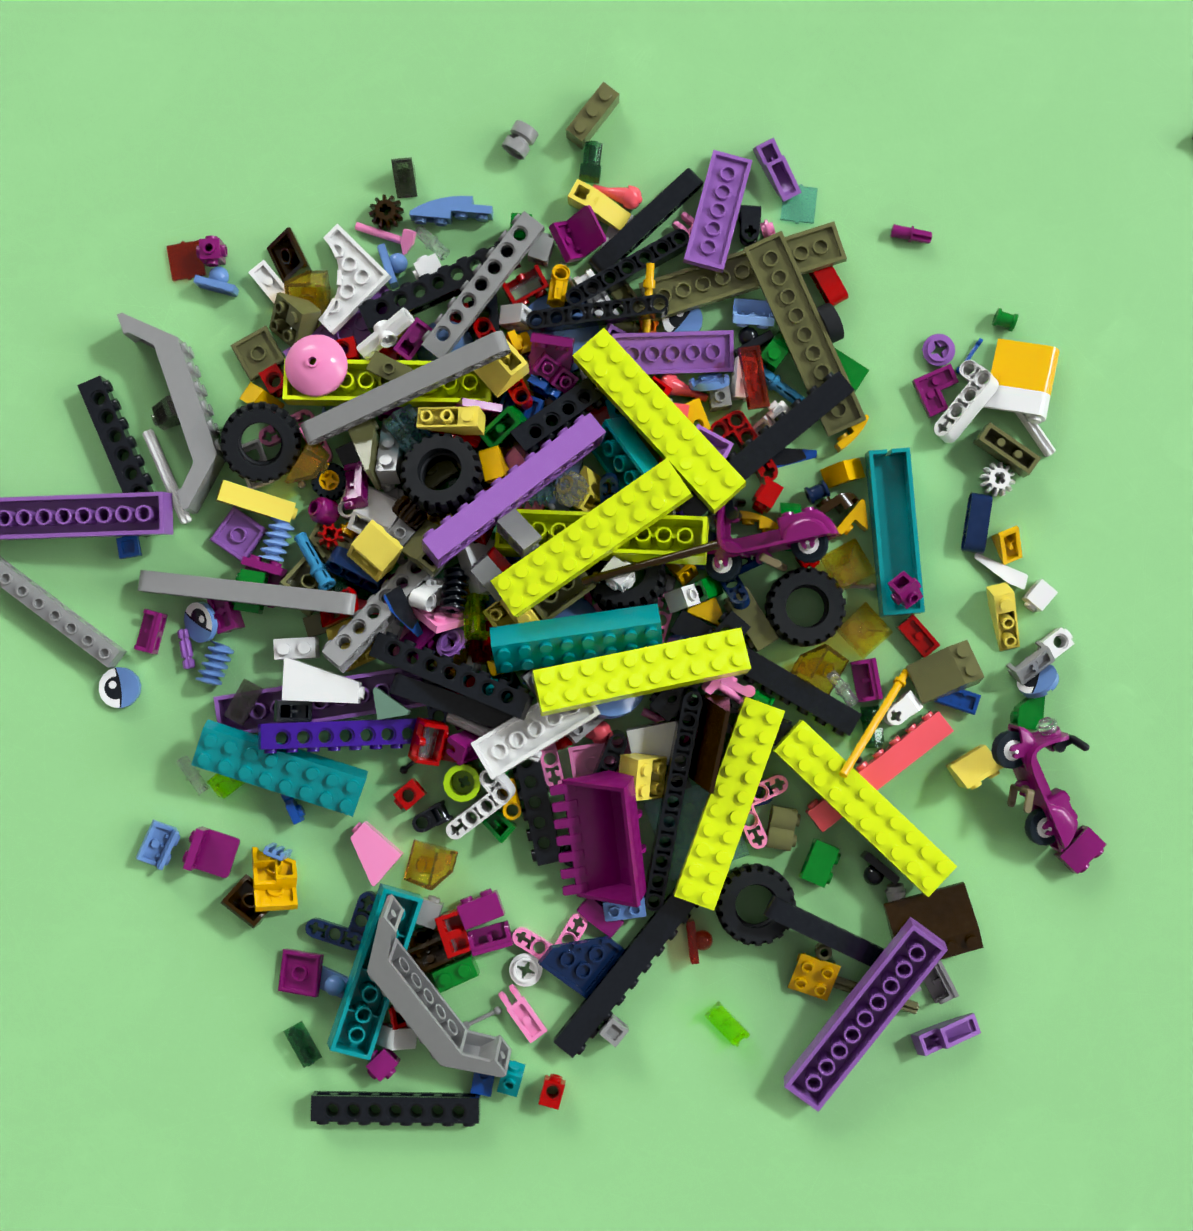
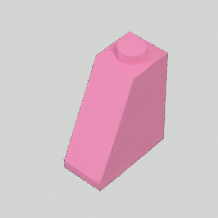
(374, 851)

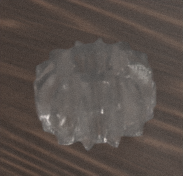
(570, 489)

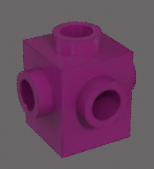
(216, 255)
(905, 590)

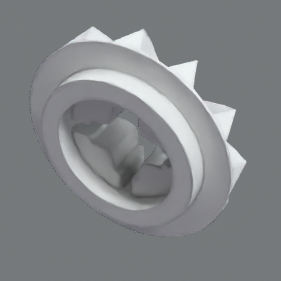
(516, 973)

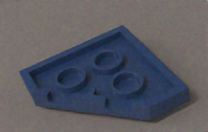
(582, 962)

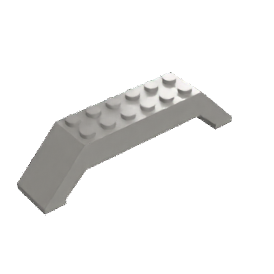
(190, 406)
(424, 1006)

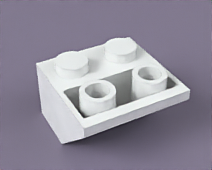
(378, 509)

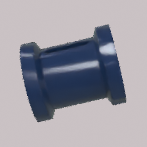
(817, 492)

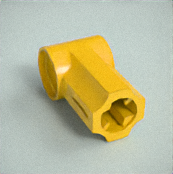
(558, 286)
(514, 800)

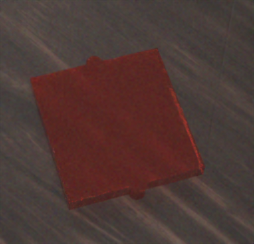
(184, 261)

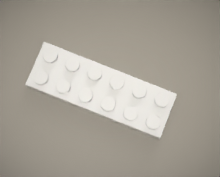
(520, 739)

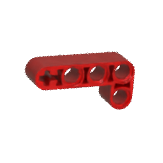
(737, 431)

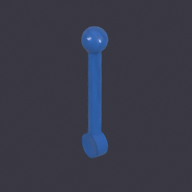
(978, 343)

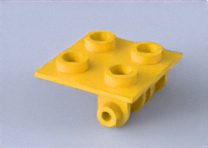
(814, 976)

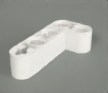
(951, 426)
(479, 807)

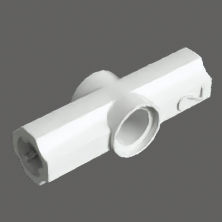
(385, 333)

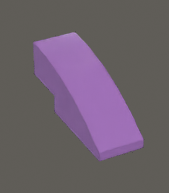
(777, 169)
(945, 1034)

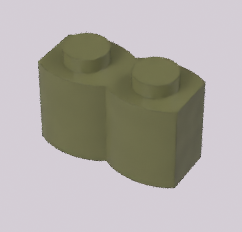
(782, 827)

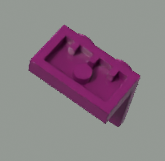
(556, 346)

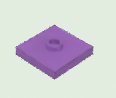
(238, 534)

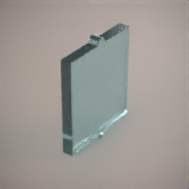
(800, 207)

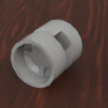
(521, 137)

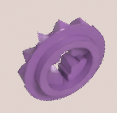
(939, 340)
(444, 644)

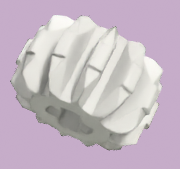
(990, 477)

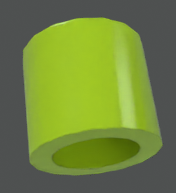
(453, 786)

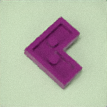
(930, 386)

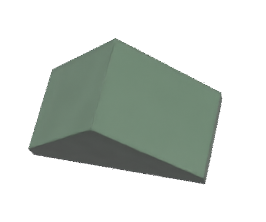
(387, 706)

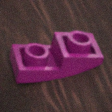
(555, 373)
(593, 912)

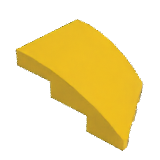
(273, 883)

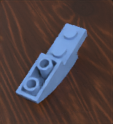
(443, 209)

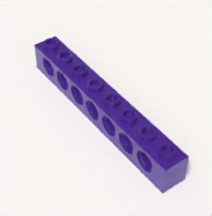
(268, 731)

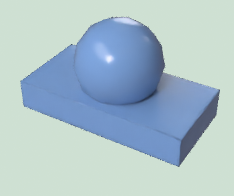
(394, 264)
(217, 282)
(333, 982)

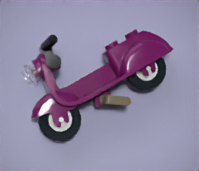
(801, 532)
(1051, 815)

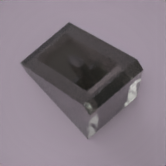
(404, 177)

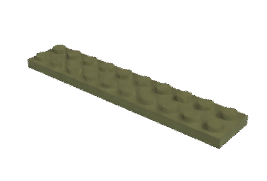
(700, 287)
(801, 324)

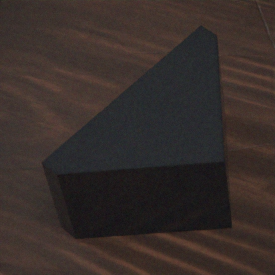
(292, 711)

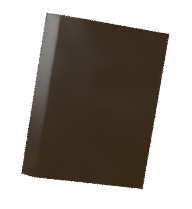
(288, 255)
(241, 902)

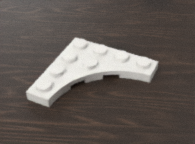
(357, 279)

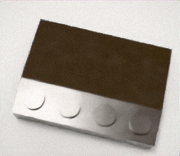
(709, 740)
(944, 913)

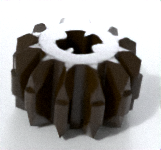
(379, 209)
(409, 512)

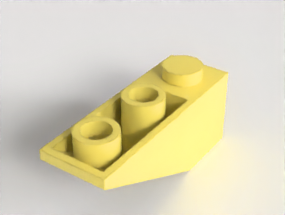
(603, 207)
(453, 420)
(1003, 615)

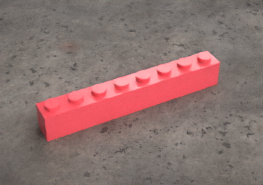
(889, 762)

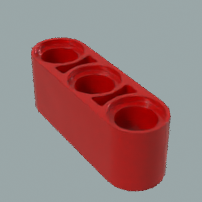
(829, 285)

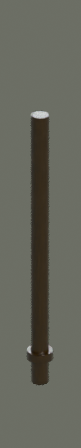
(597, 577)

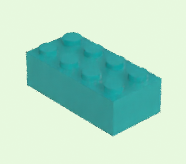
(623, 452)

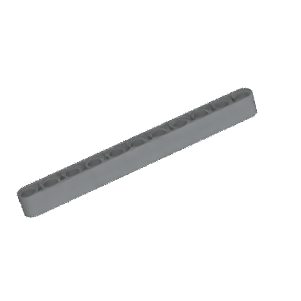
(406, 388)
(247, 592)

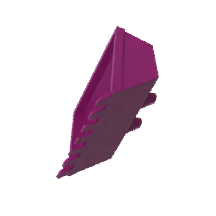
(601, 838)

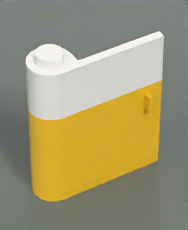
(1024, 378)

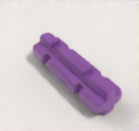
(186, 649)

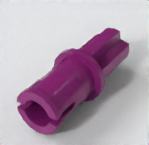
(911, 234)

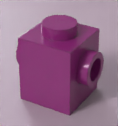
(382, 1064)

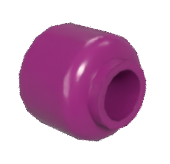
(323, 511)

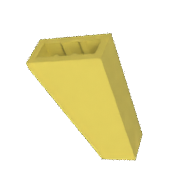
(256, 501)

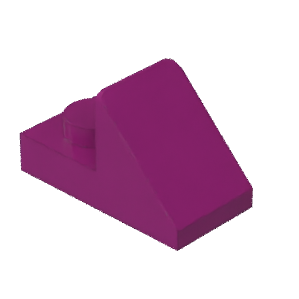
(411, 339)

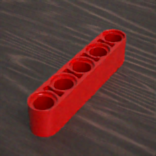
(518, 388)

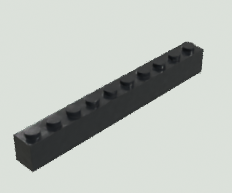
(782, 433)
(783, 683)
(623, 974)

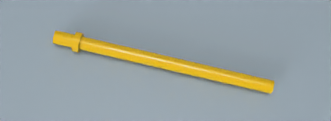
(899, 682)

